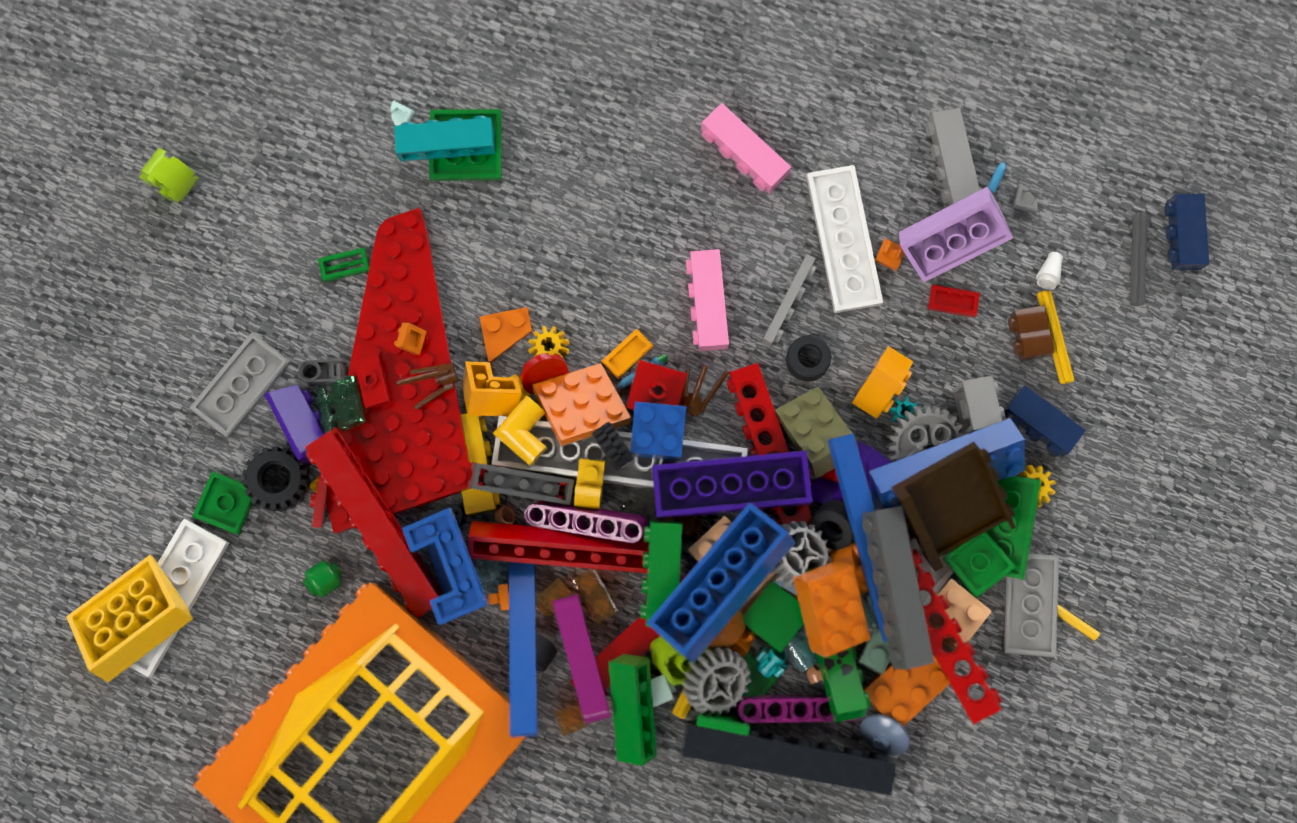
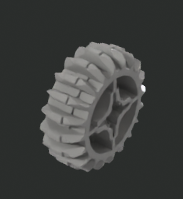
(809, 548)
(702, 683)

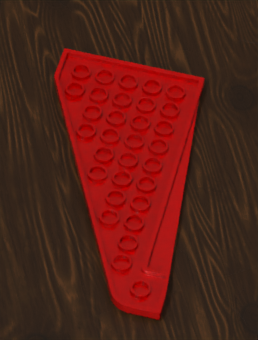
(405, 450)

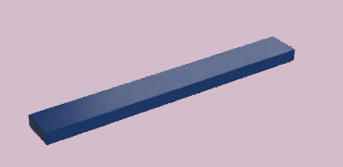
(857, 501)
(522, 650)

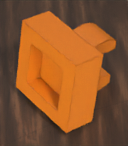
(890, 255)
(410, 338)
(501, 598)
(743, 643)

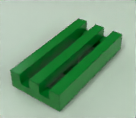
(347, 273)

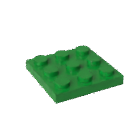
(469, 168)

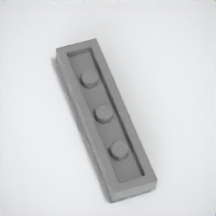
(794, 293)

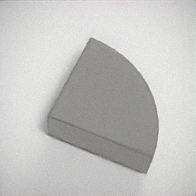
(1024, 200)

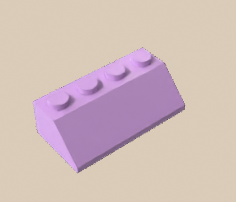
(955, 234)

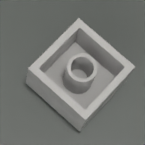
(978, 404)

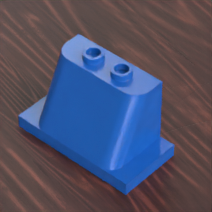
(452, 565)

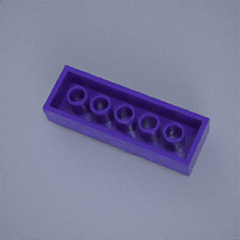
(731, 484)

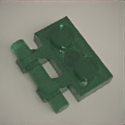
(347, 405)

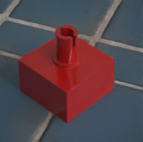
(655, 385)

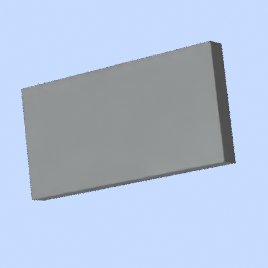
(240, 385)
(1032, 609)

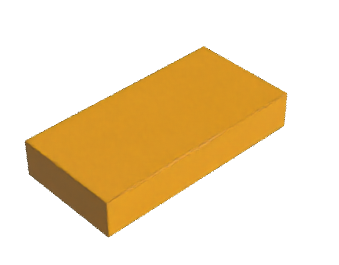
(627, 354)

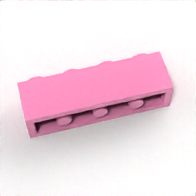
(745, 148)
(708, 300)

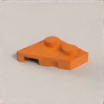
(504, 330)

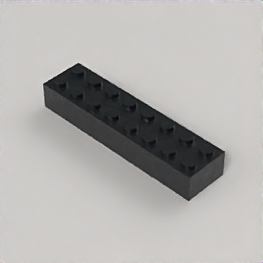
(791, 759)

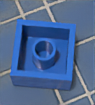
(658, 431)

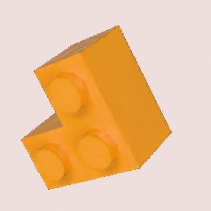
(884, 381)
(488, 394)

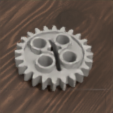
(904, 446)

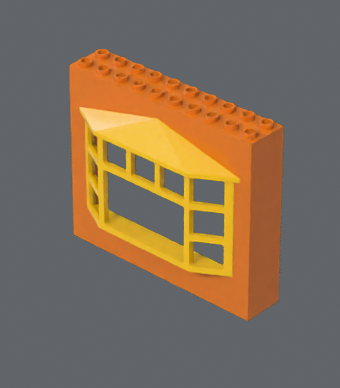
(314, 686)

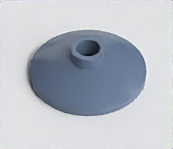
(885, 735)

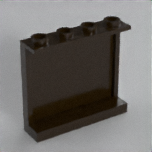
(953, 502)

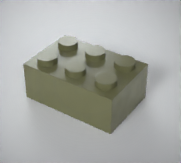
(808, 426)

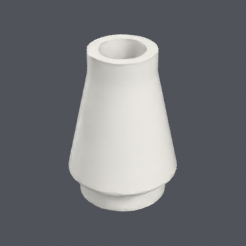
(1050, 272)

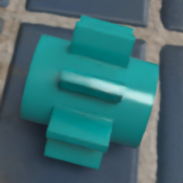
(901, 406)
(771, 662)

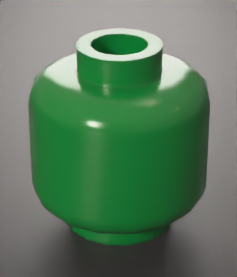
(322, 578)

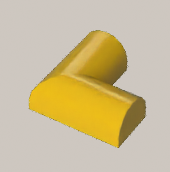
(515, 431)

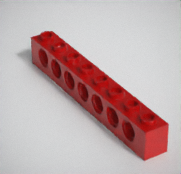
(752, 378)
(975, 709)

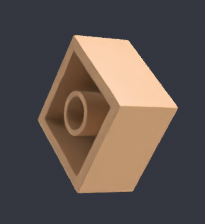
(964, 607)

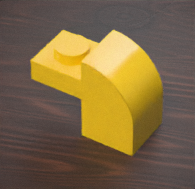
(589, 483)

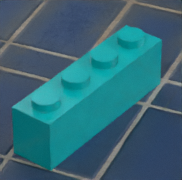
(444, 139)

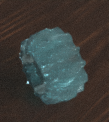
(494, 576)

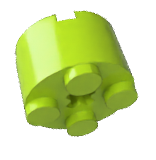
(169, 175)
(670, 661)

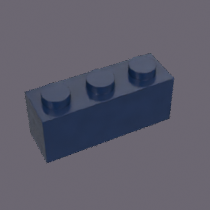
(1187, 232)
(1043, 422)

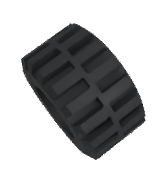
(261, 464)

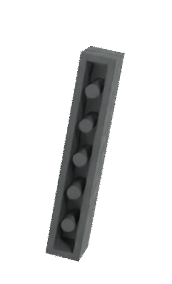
(897, 588)

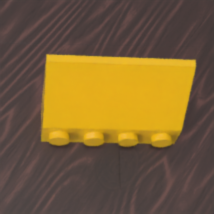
(128, 619)

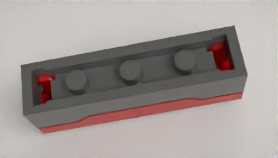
(519, 483)

